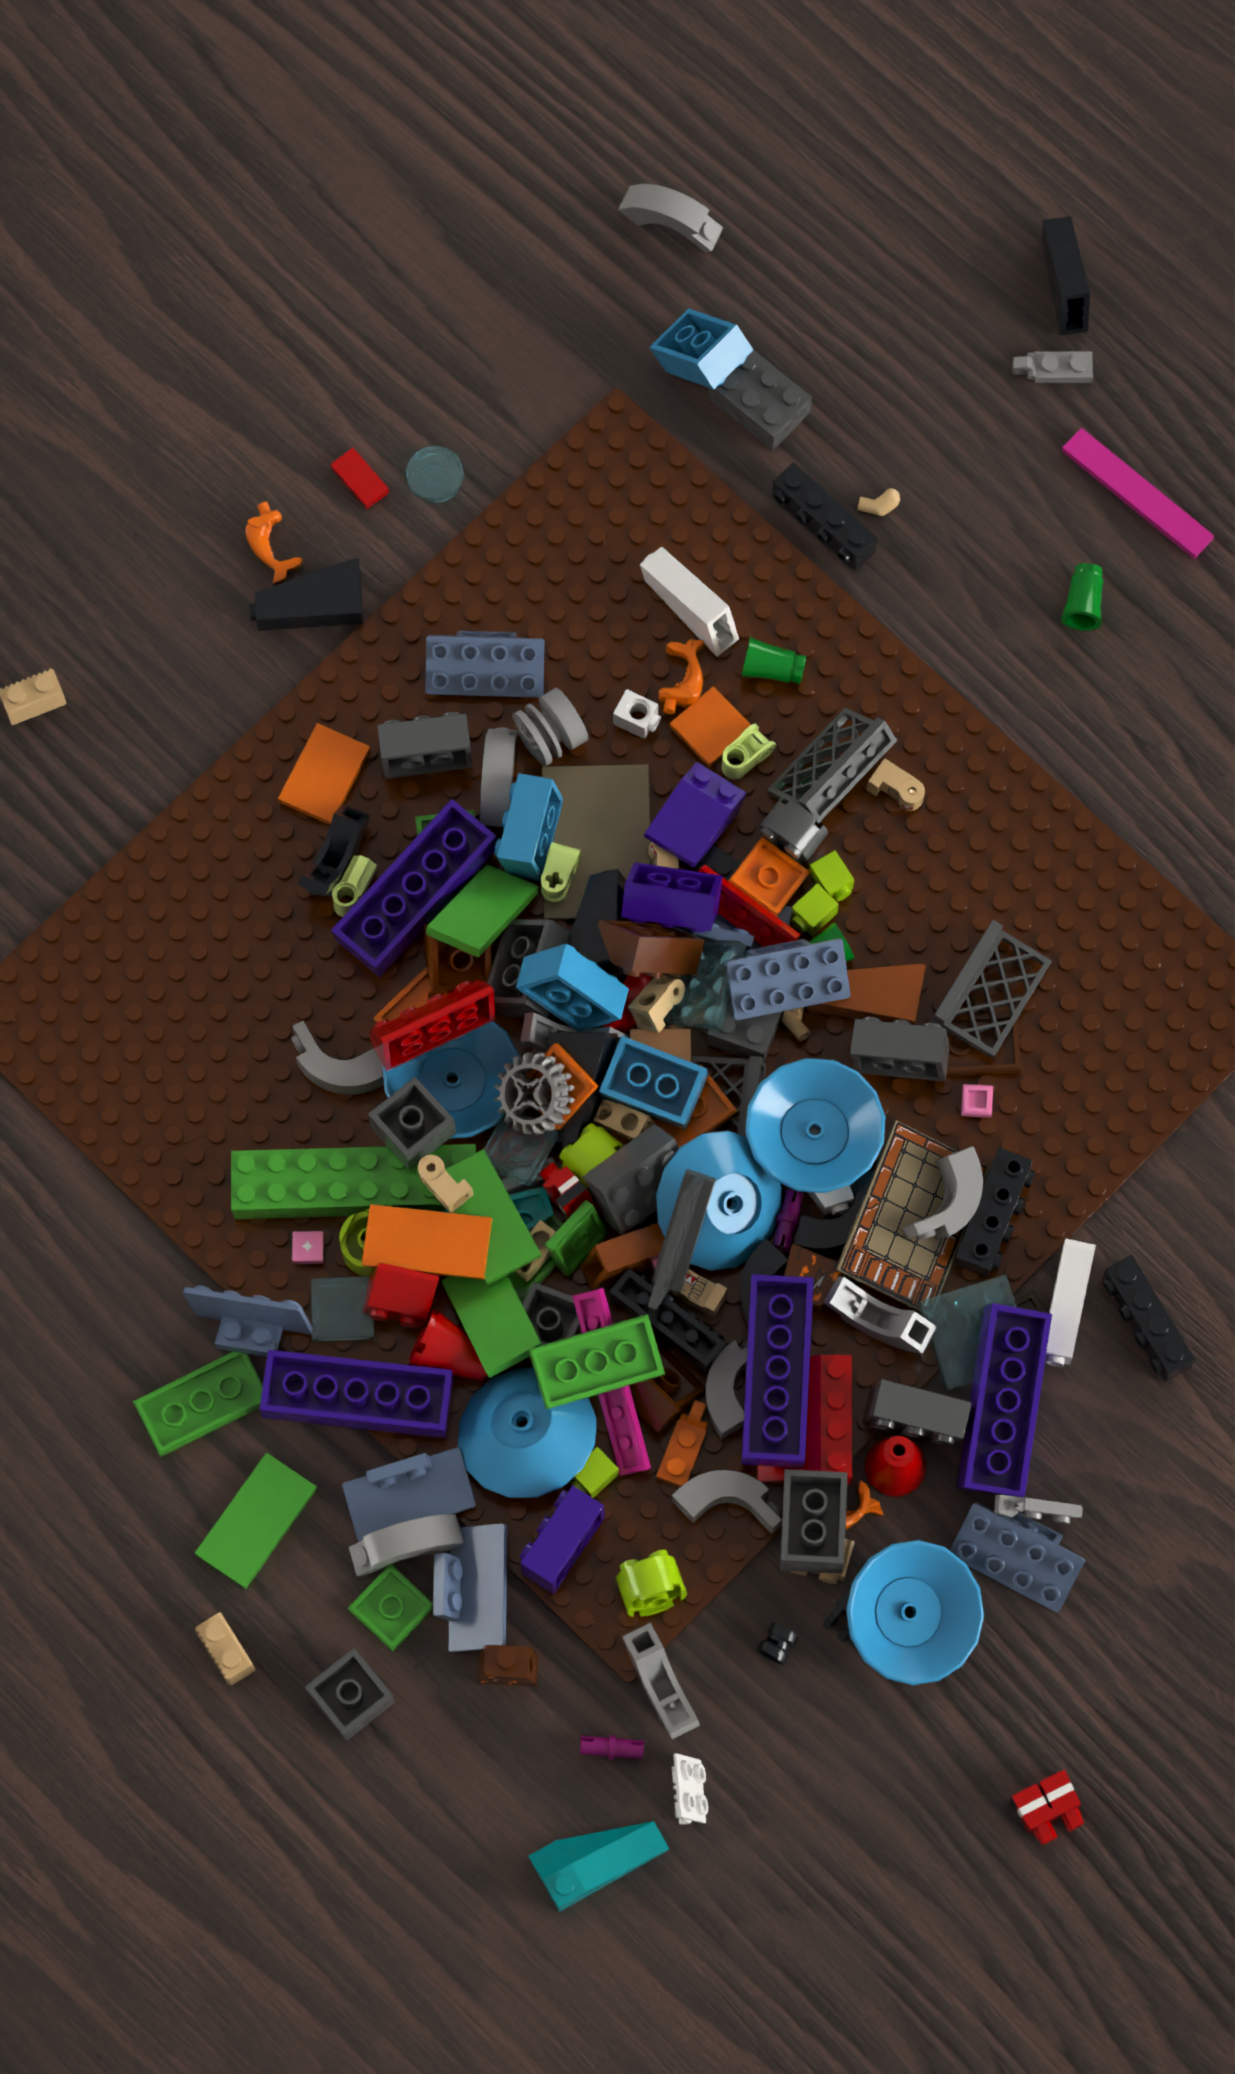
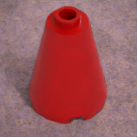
(446, 1347)
(895, 1466)

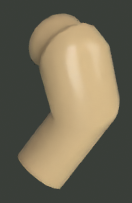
(882, 505)
(792, 1020)

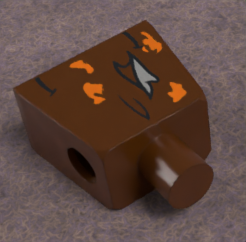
(810, 1264)
(508, 1665)

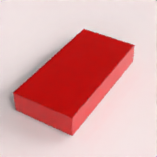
(359, 478)

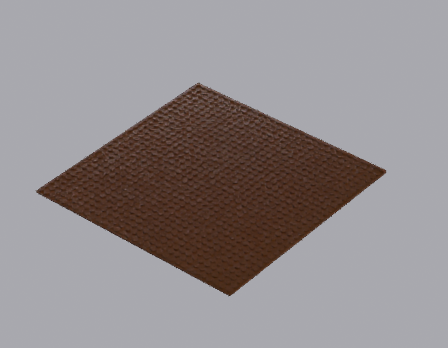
(192, 953)

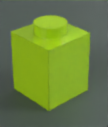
(832, 876)
(814, 910)
(596, 1474)

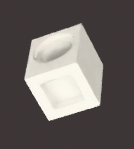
(632, 703)

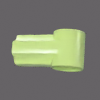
(353, 883)

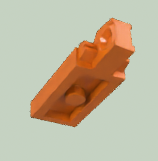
(684, 1447)

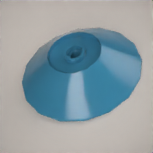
(476, 1063)
(819, 1096)
(731, 1232)
(526, 1458)
(943, 1619)

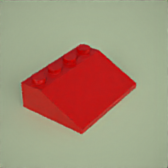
(433, 1023)
(827, 1420)

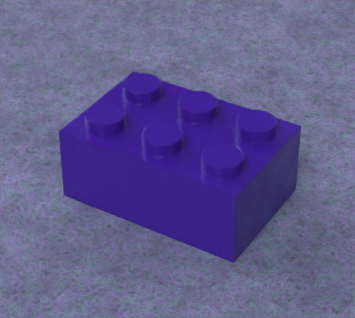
(671, 897)
(561, 1539)

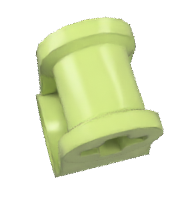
(750, 748)
(559, 868)

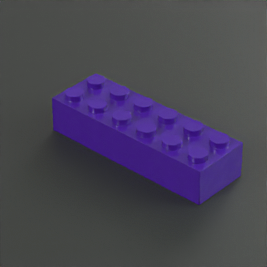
(415, 888)
(777, 1371)
(357, 1393)
(1004, 1401)

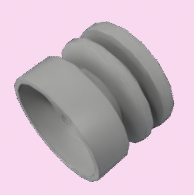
(545, 729)

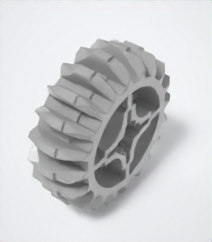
(552, 1080)

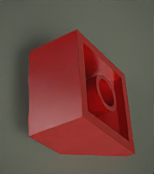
(400, 1295)

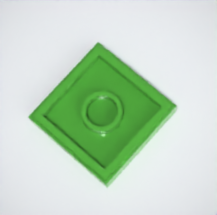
(576, 1238)
(391, 1607)

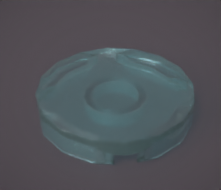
(435, 474)

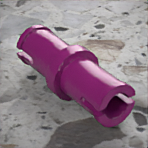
(788, 1220)
(611, 1747)

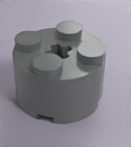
(793, 830)

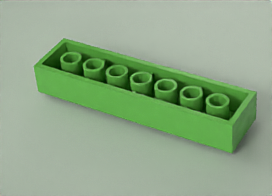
(330, 1181)

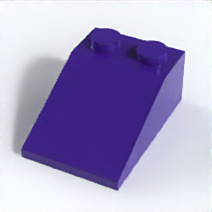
(695, 814)

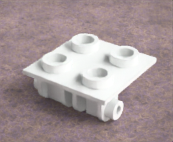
(689, 1779)

